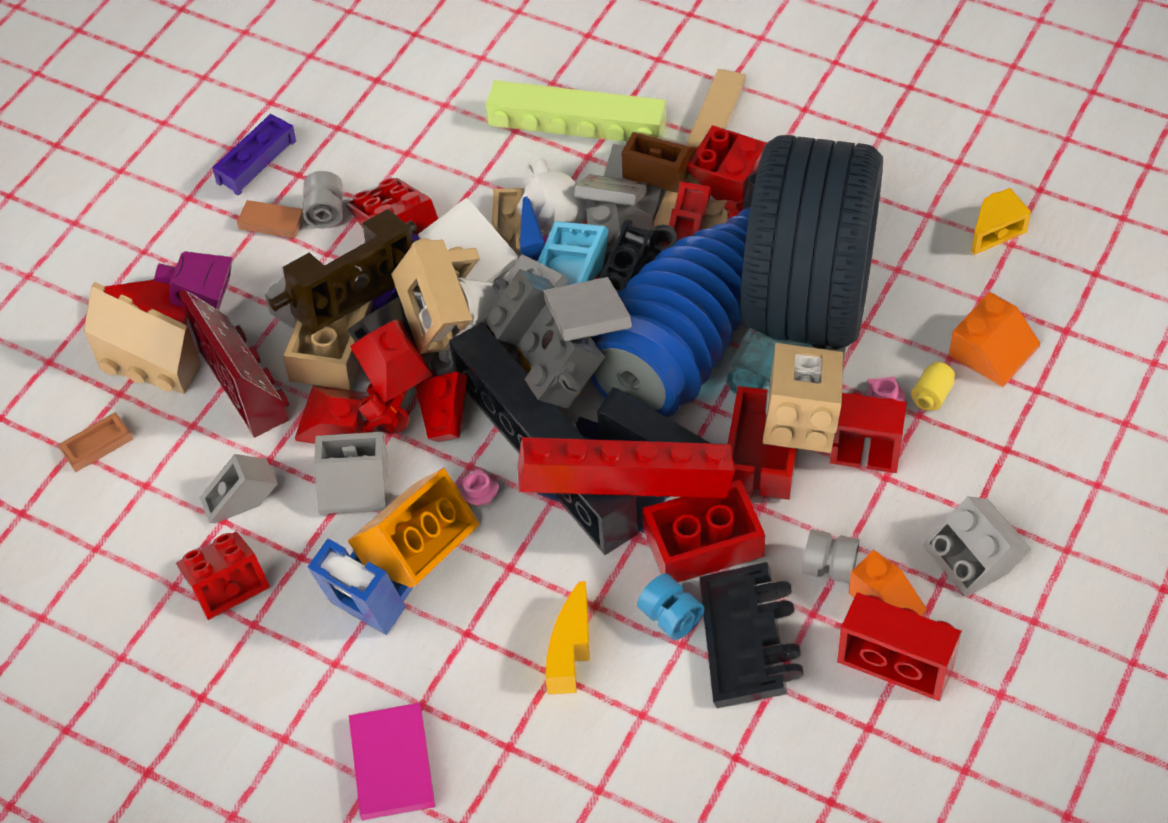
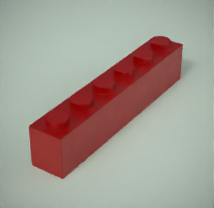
(625, 467)

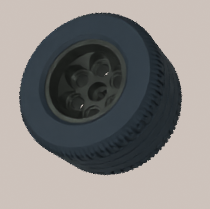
(811, 240)

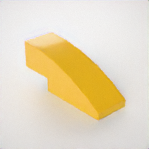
(568, 642)

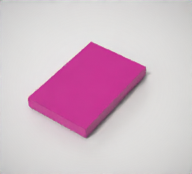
(391, 761)

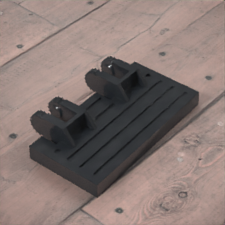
(739, 631)

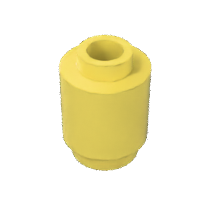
(933, 386)

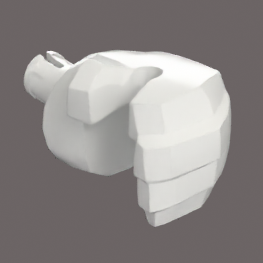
(552, 197)

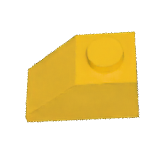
(1000, 220)

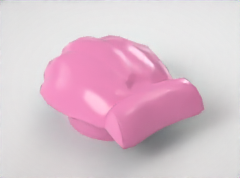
(885, 388)
(478, 488)

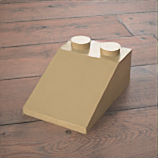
(325, 355)

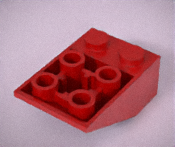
(397, 197)

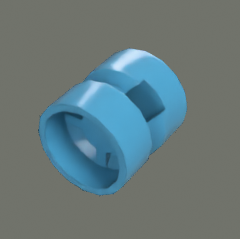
(666, 603)

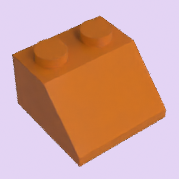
(994, 340)

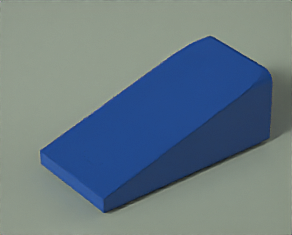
(530, 238)

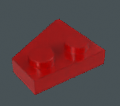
(442, 405)

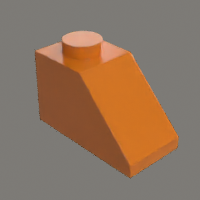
(883, 579)

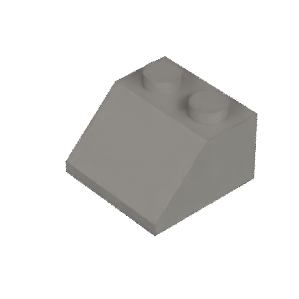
(613, 217)

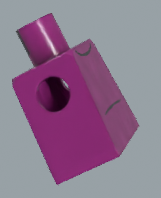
(199, 274)

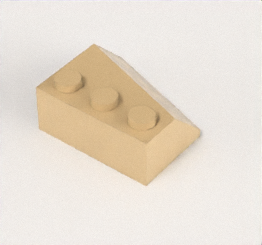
(140, 343)

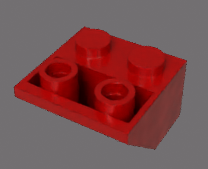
(726, 162)

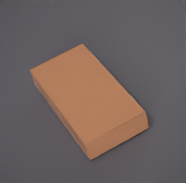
(270, 219)
(95, 442)

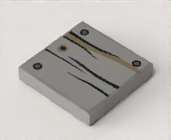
(610, 190)

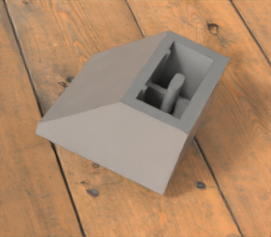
(351, 472)
(976, 545)

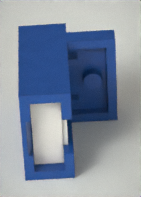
(357, 588)

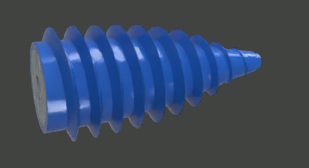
(680, 319)

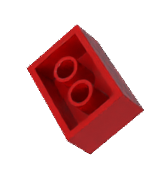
(703, 533)
(898, 645)

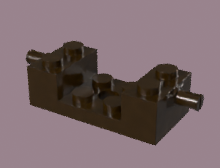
(328, 292)

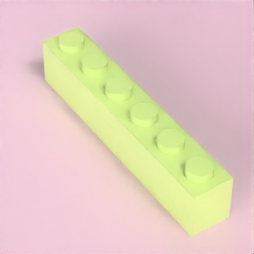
(573, 111)

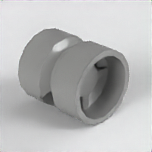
(322, 199)
(830, 555)

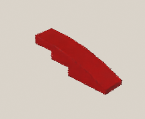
(689, 210)

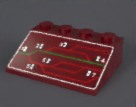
(236, 366)

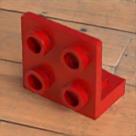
(223, 574)

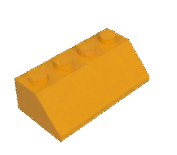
(416, 530)

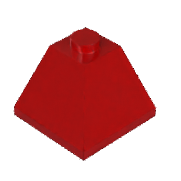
(391, 360)
(330, 413)

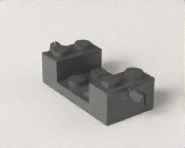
(525, 320)

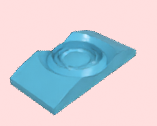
(575, 250)

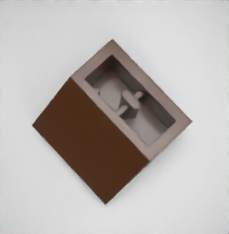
(656, 160)

